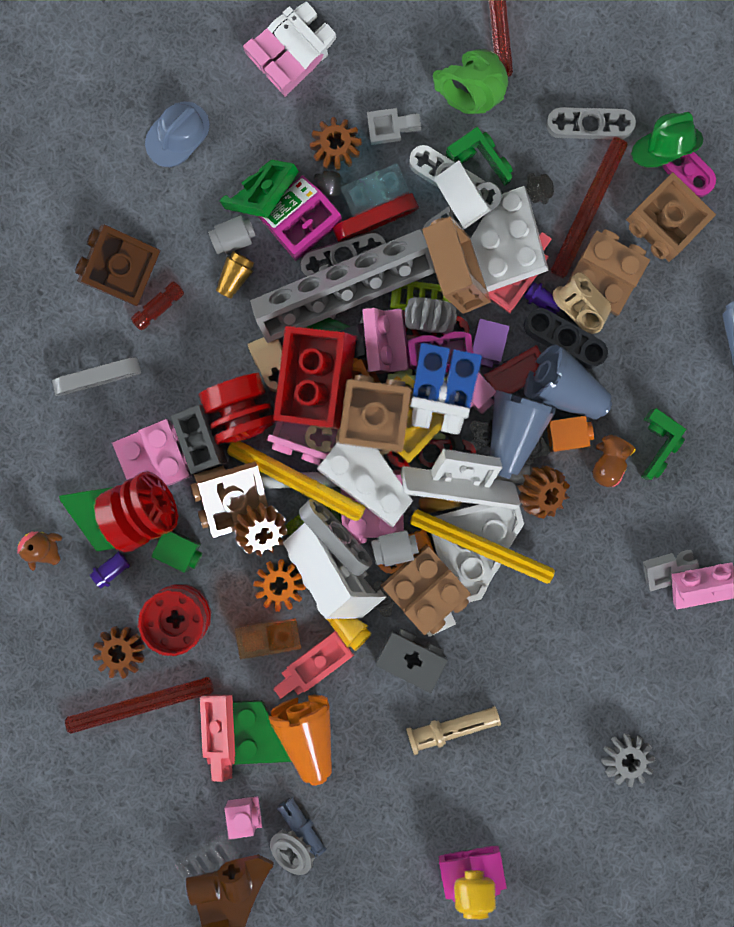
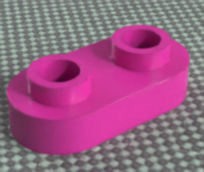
(691, 168)

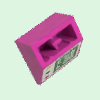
(301, 218)

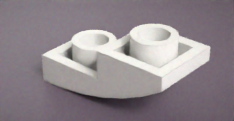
(462, 194)

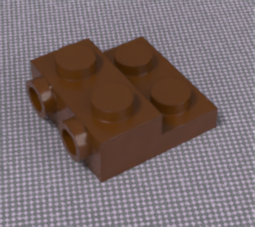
(117, 264)

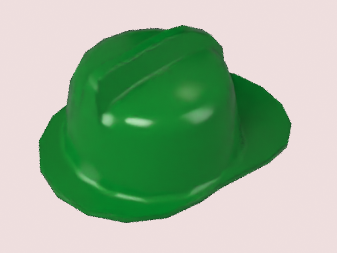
(670, 139)

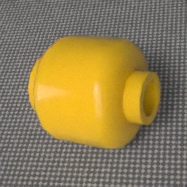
(475, 895)

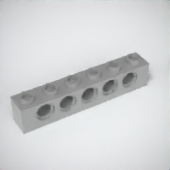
(343, 285)

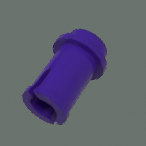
(541, 297)
(109, 570)

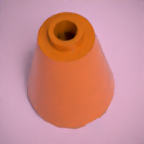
(305, 736)

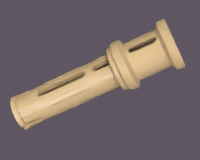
(438, 732)

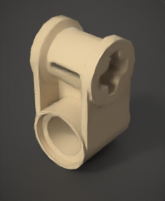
(581, 301)
(267, 359)

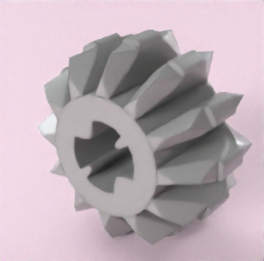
(430, 315)
(637, 768)

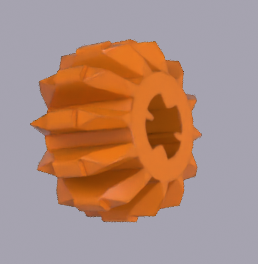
(286, 592)

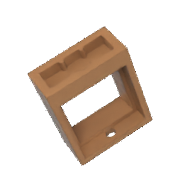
(456, 265)

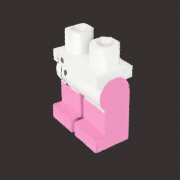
(290, 48)

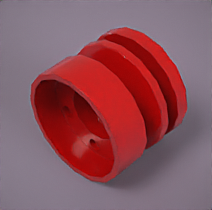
(237, 408)
(136, 512)
(164, 633)

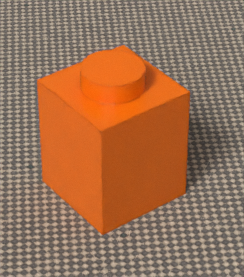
(569, 434)

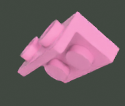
(385, 340)
(703, 585)

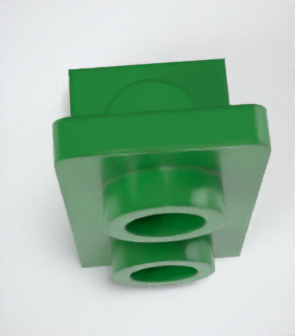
(465, 149)
(663, 425)

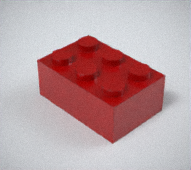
(314, 376)

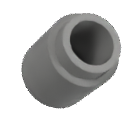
(232, 235)
(394, 548)

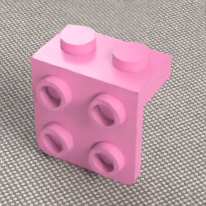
(292, 437)

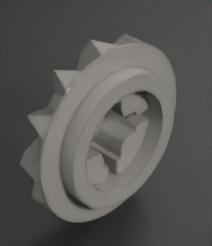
(284, 849)

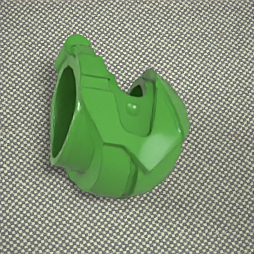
(481, 75)

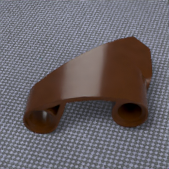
(228, 894)

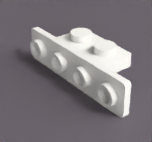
(462, 479)

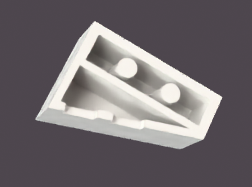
(367, 479)
(334, 588)

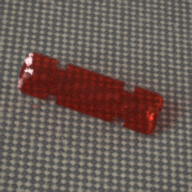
(157, 306)

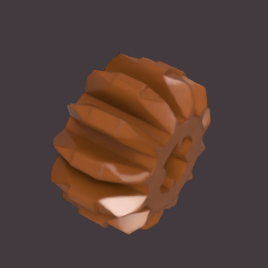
(323, 145)
(543, 491)
(260, 529)
(110, 657)

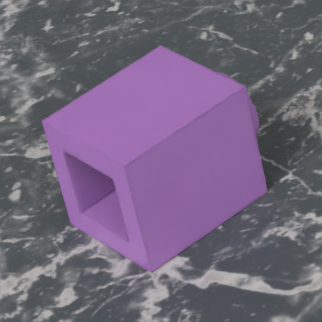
(490, 342)

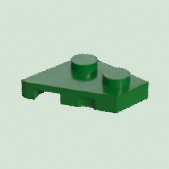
(262, 189)
(82, 511)
(254, 735)

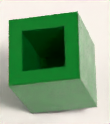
(177, 551)

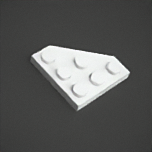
(509, 242)
(490, 522)

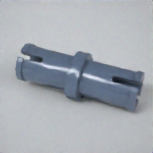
(301, 825)

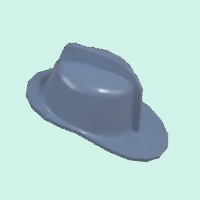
(177, 134)

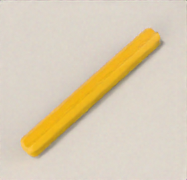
(297, 480)
(482, 546)

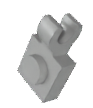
(386, 125)
(660, 569)

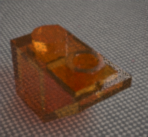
(267, 637)

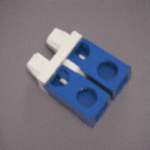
(440, 396)

